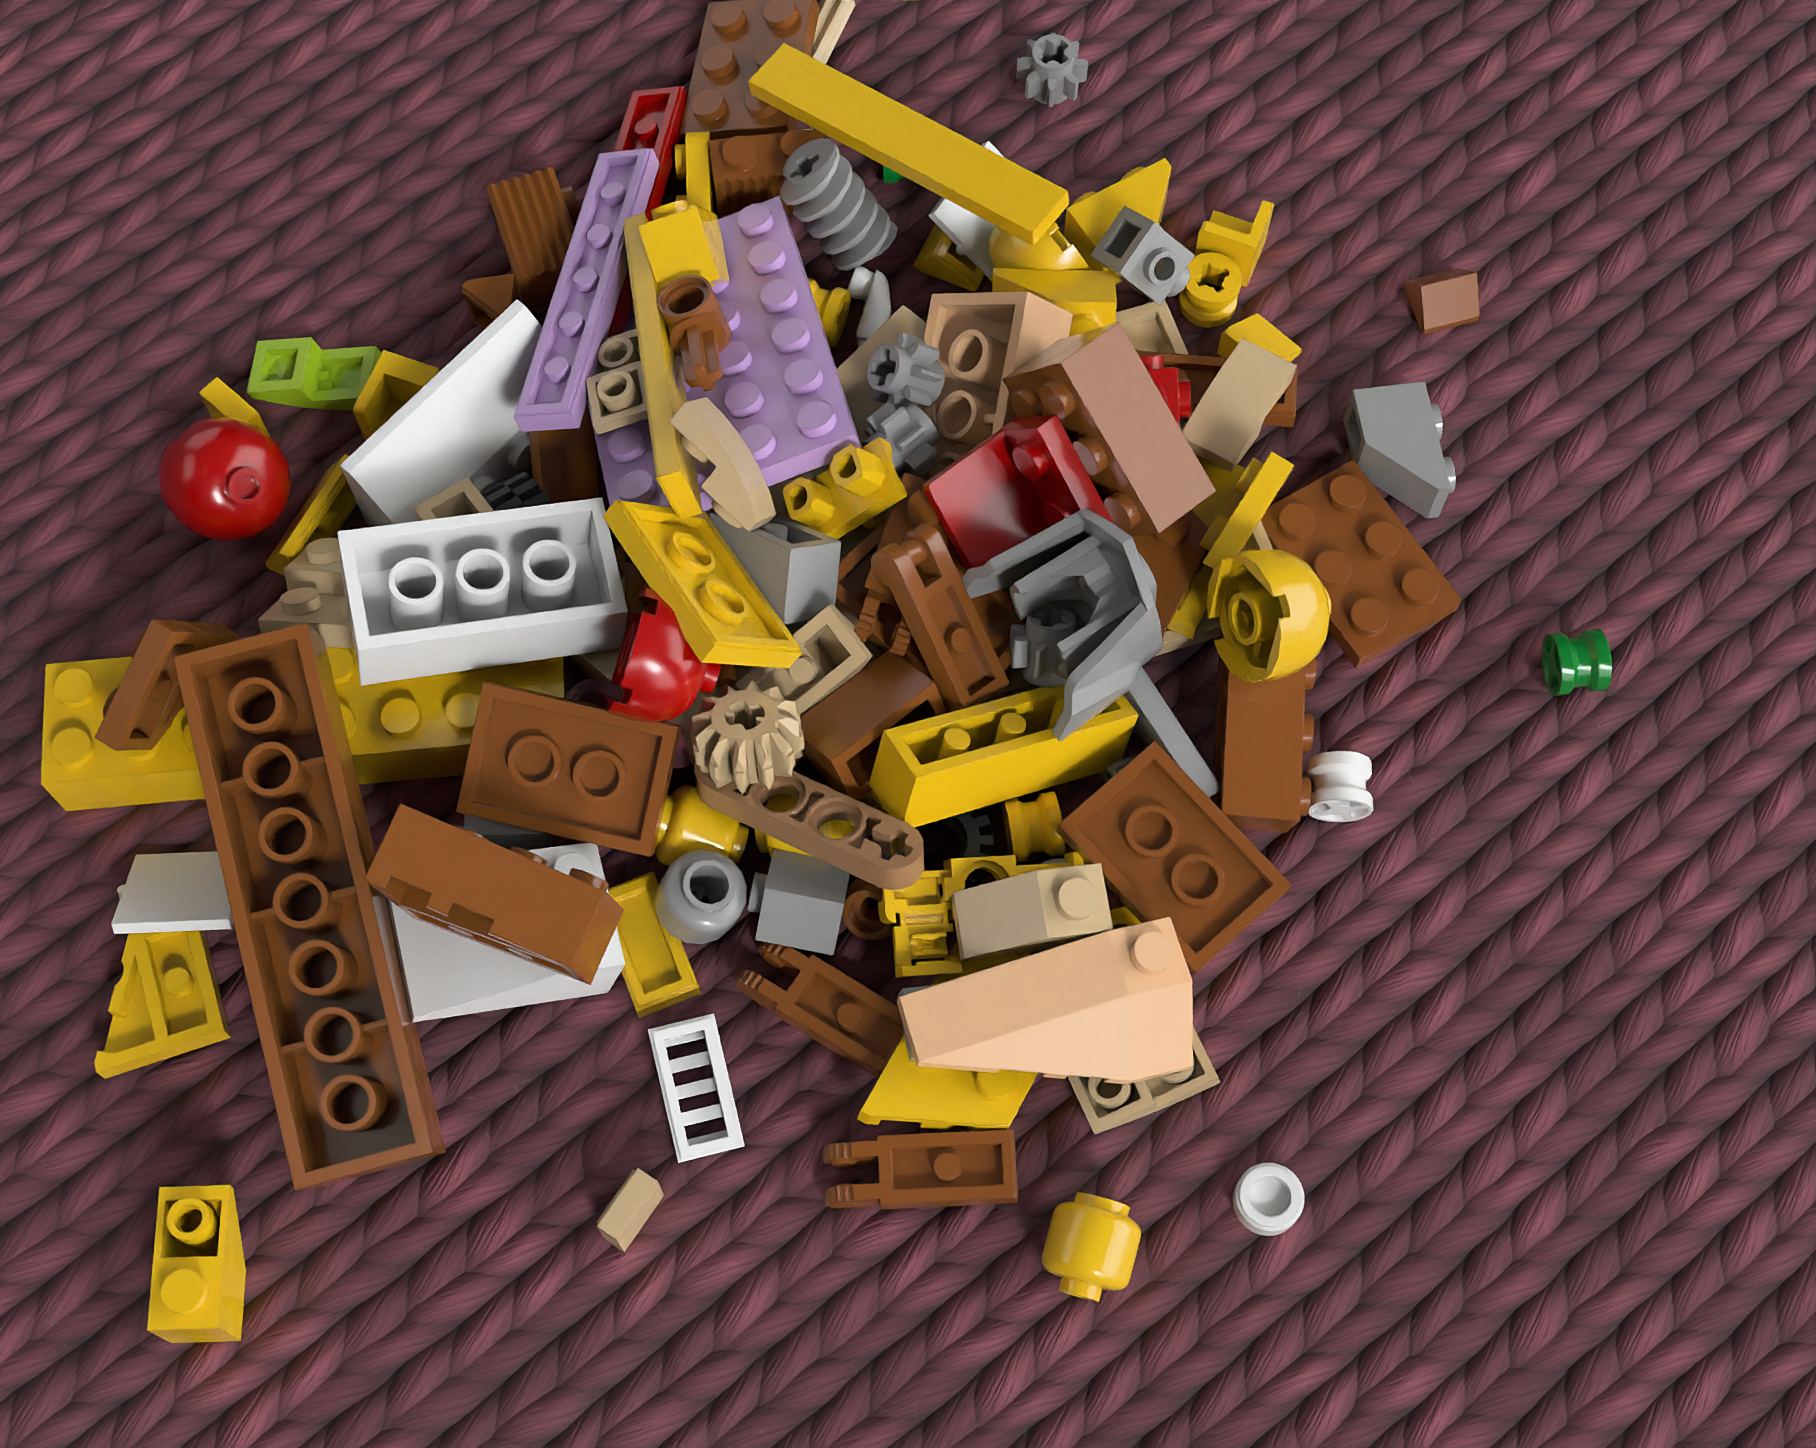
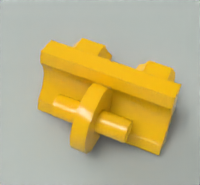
(849, 493)

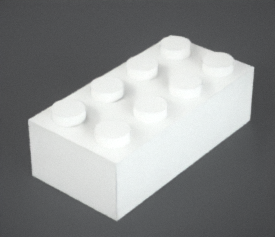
(481, 590)

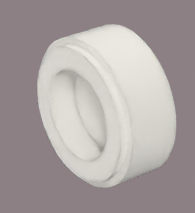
(1268, 1199)

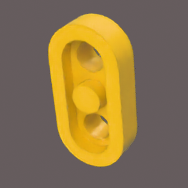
(695, 166)

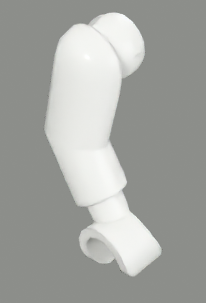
(877, 305)

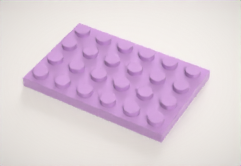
(776, 368)

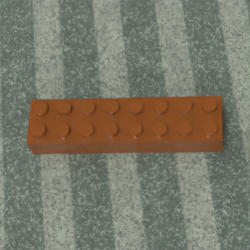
(305, 919)

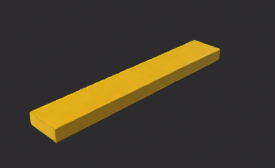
(910, 143)
(662, 381)

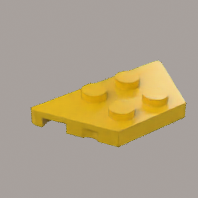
(947, 1096)

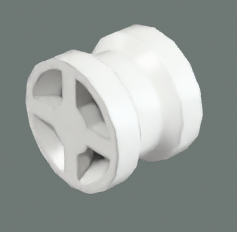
(1340, 786)

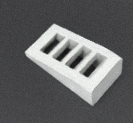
(681, 1033)

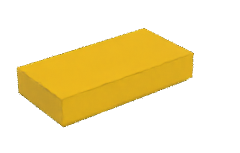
(654, 960)

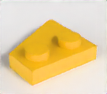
(1258, 487)
(162, 1002)

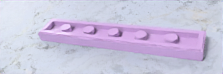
(585, 293)

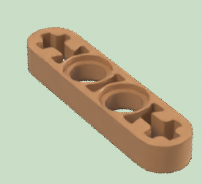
(814, 808)

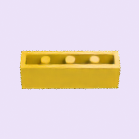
(992, 754)

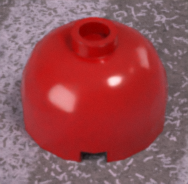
(225, 479)
(658, 666)

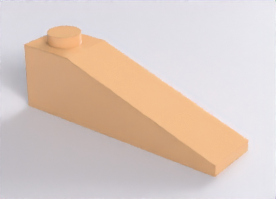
(979, 345)
(1085, 1009)

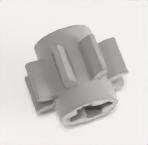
(1051, 69)
(906, 373)
(909, 434)
(1035, 645)

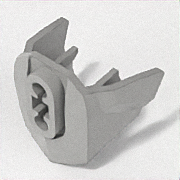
(1092, 563)

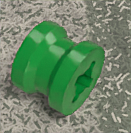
(1576, 662)

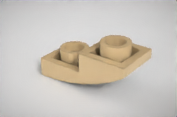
(618, 386)
(1237, 404)
(737, 482)
(1116, 1104)

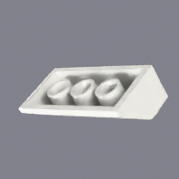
(451, 427)

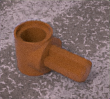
(695, 328)

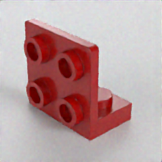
(1011, 489)

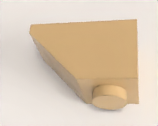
(1031, 912)

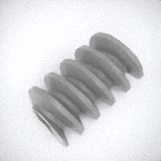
(835, 205)

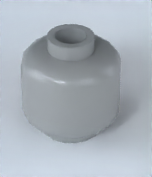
(700, 896)

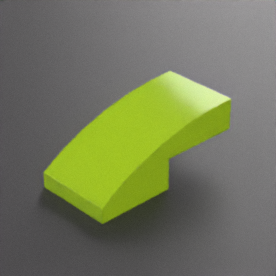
(307, 377)

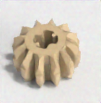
(747, 736)

